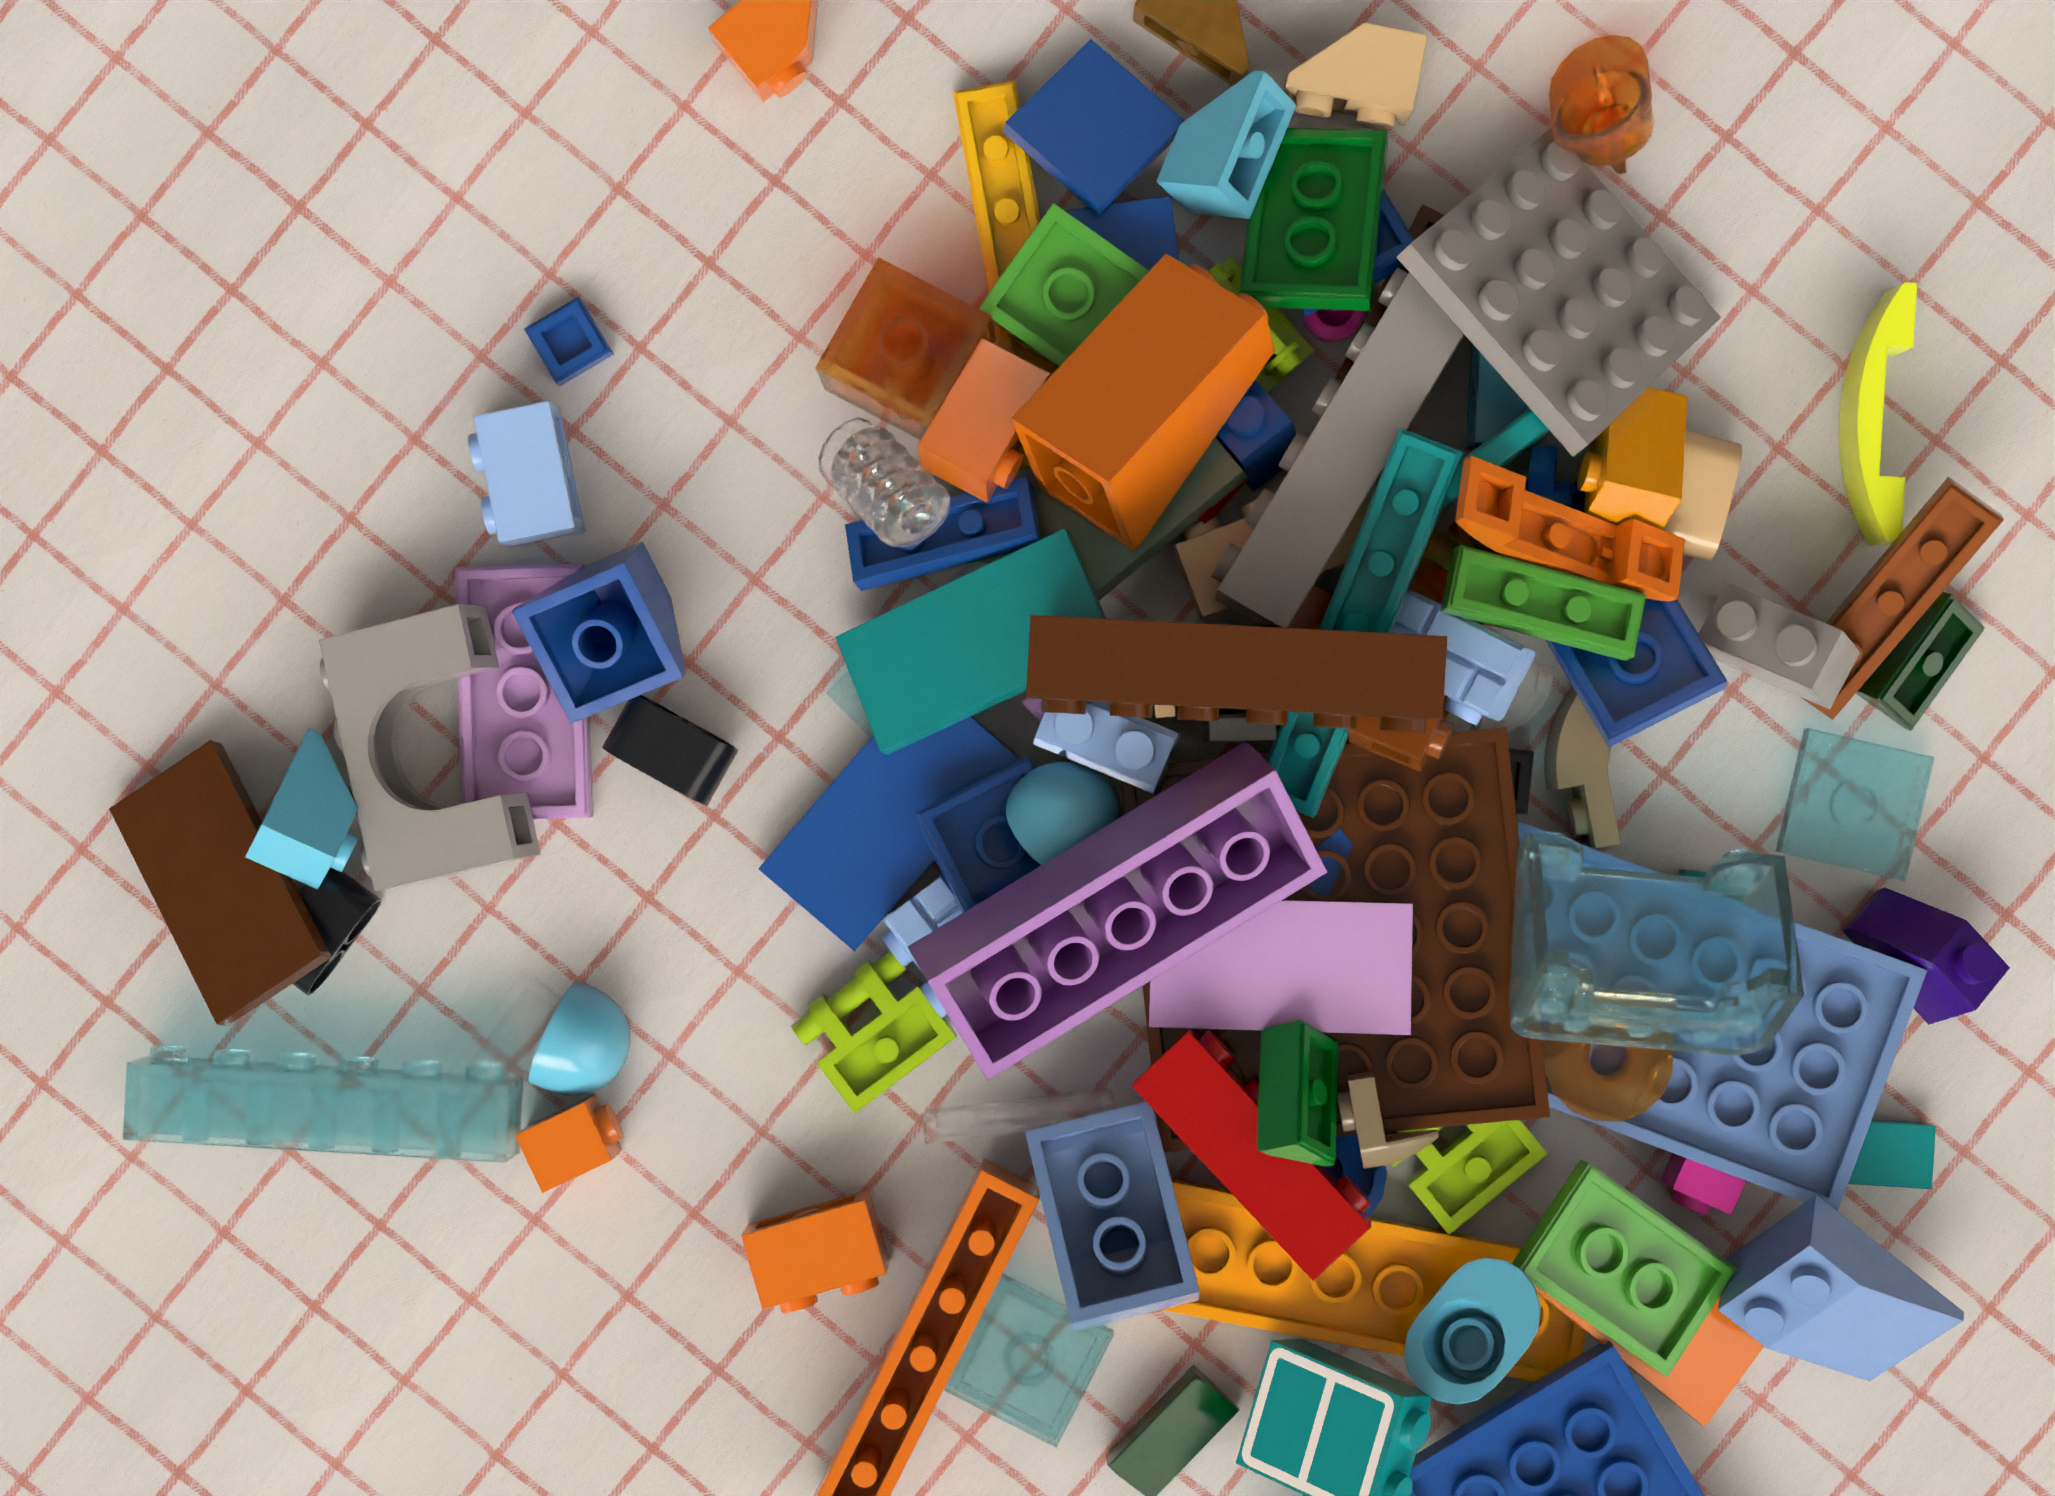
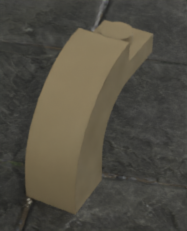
(1579, 759)

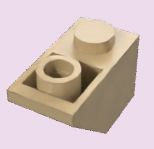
(1362, 75)

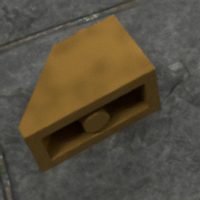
(1200, 30)

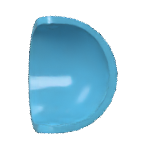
(1059, 808)
(582, 1043)

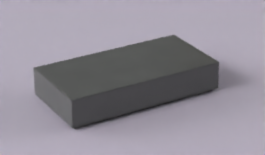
(1235, 729)

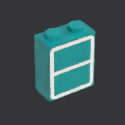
(1333, 1424)

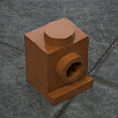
(1402, 747)

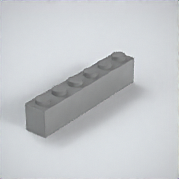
(1340, 459)

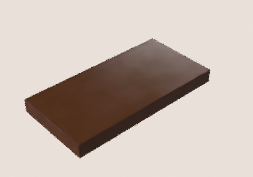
(229, 915)

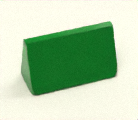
(1298, 1094)

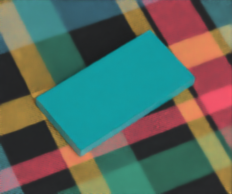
(962, 641)

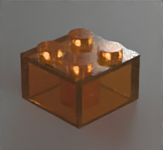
(901, 348)

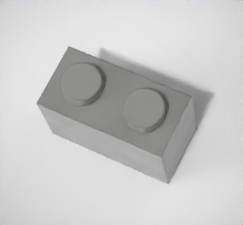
(1778, 645)

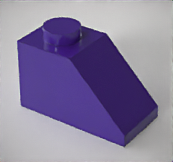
(1957, 958)

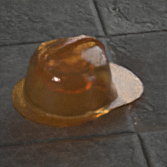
(1603, 102)

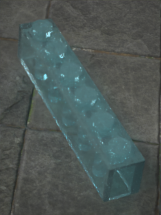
(321, 1106)

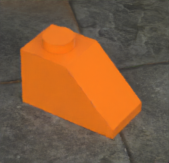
(768, 42)

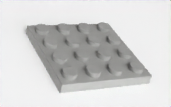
(1560, 290)

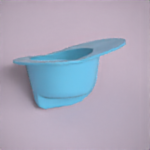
(1472, 1331)

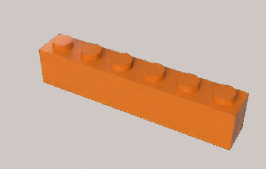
(932, 1334)

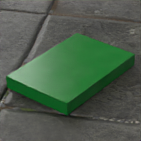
(1317, 221)

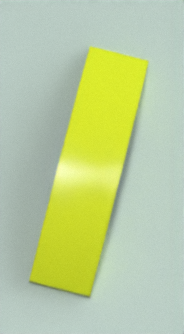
(1874, 498)

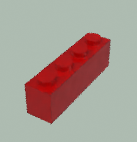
(1218, 1119)

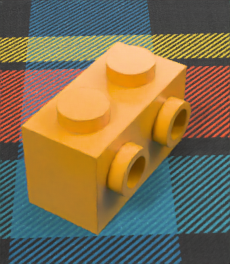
(1638, 462)

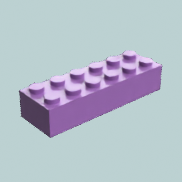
(1118, 909)

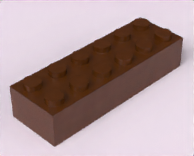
(1236, 668)

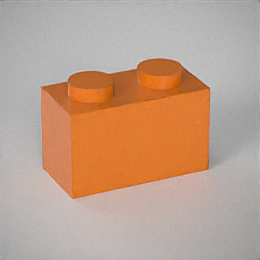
(973, 432)
(816, 1252)

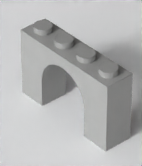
(371, 685)

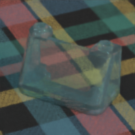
(1652, 953)

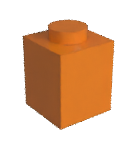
(570, 1142)

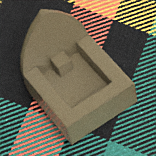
(1362, 1113)

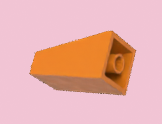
(1144, 398)

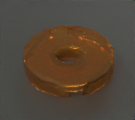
(1606, 1096)

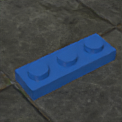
(969, 534)

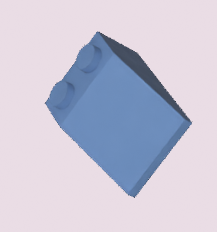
(1112, 1216)
(1832, 1295)

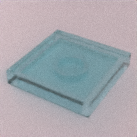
(1854, 804)
(1028, 1361)

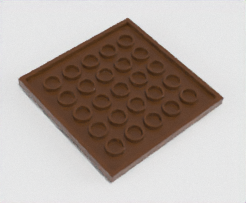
(1450, 851)

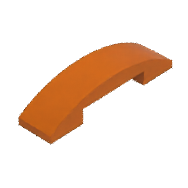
(1549, 534)

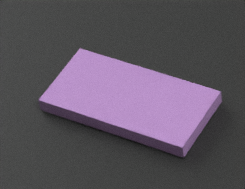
(510, 716)
(1299, 960)

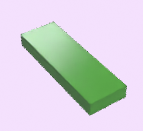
(1543, 602)

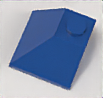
(604, 633)

